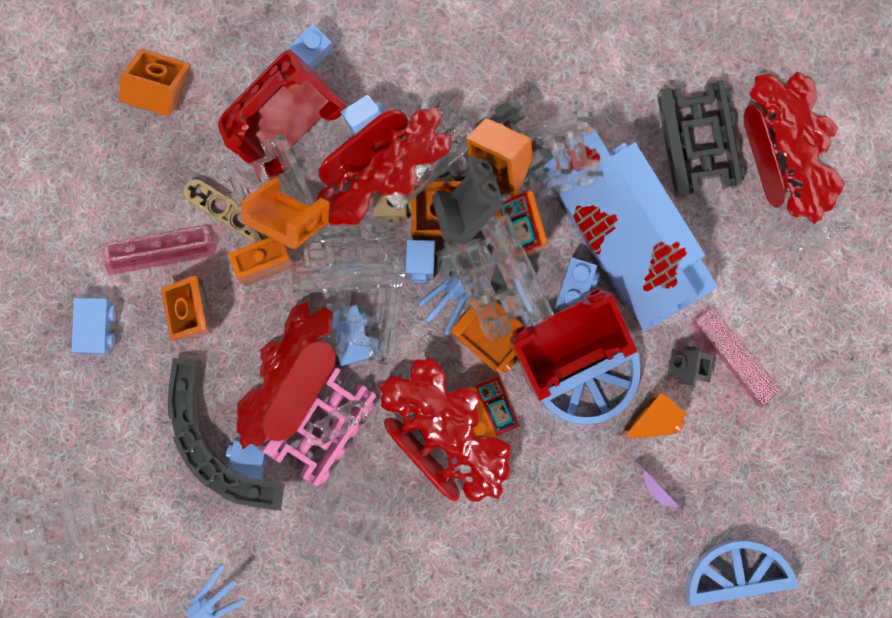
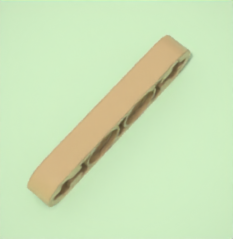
(226, 217)

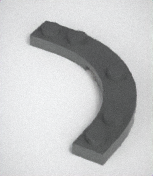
(197, 452)

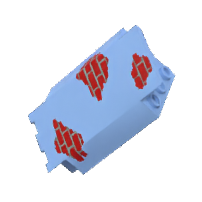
(636, 234)

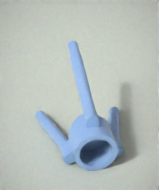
(455, 291)
(205, 608)

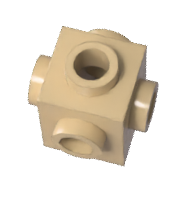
(383, 209)

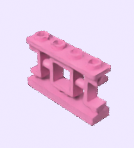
(335, 448)

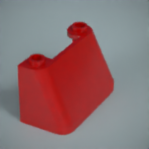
(280, 101)
(571, 341)

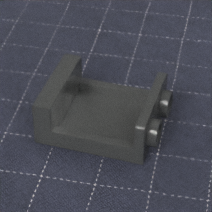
(470, 204)

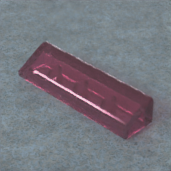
(158, 250)
(736, 357)

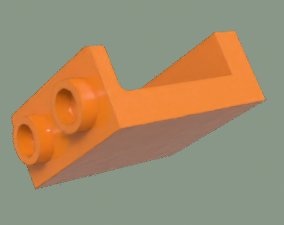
(283, 216)
(260, 261)
(495, 354)

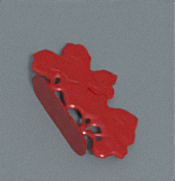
(799, 138)
(381, 161)
(292, 378)
(445, 424)

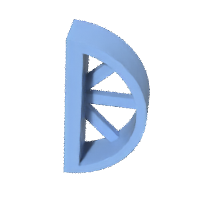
(586, 376)
(741, 589)

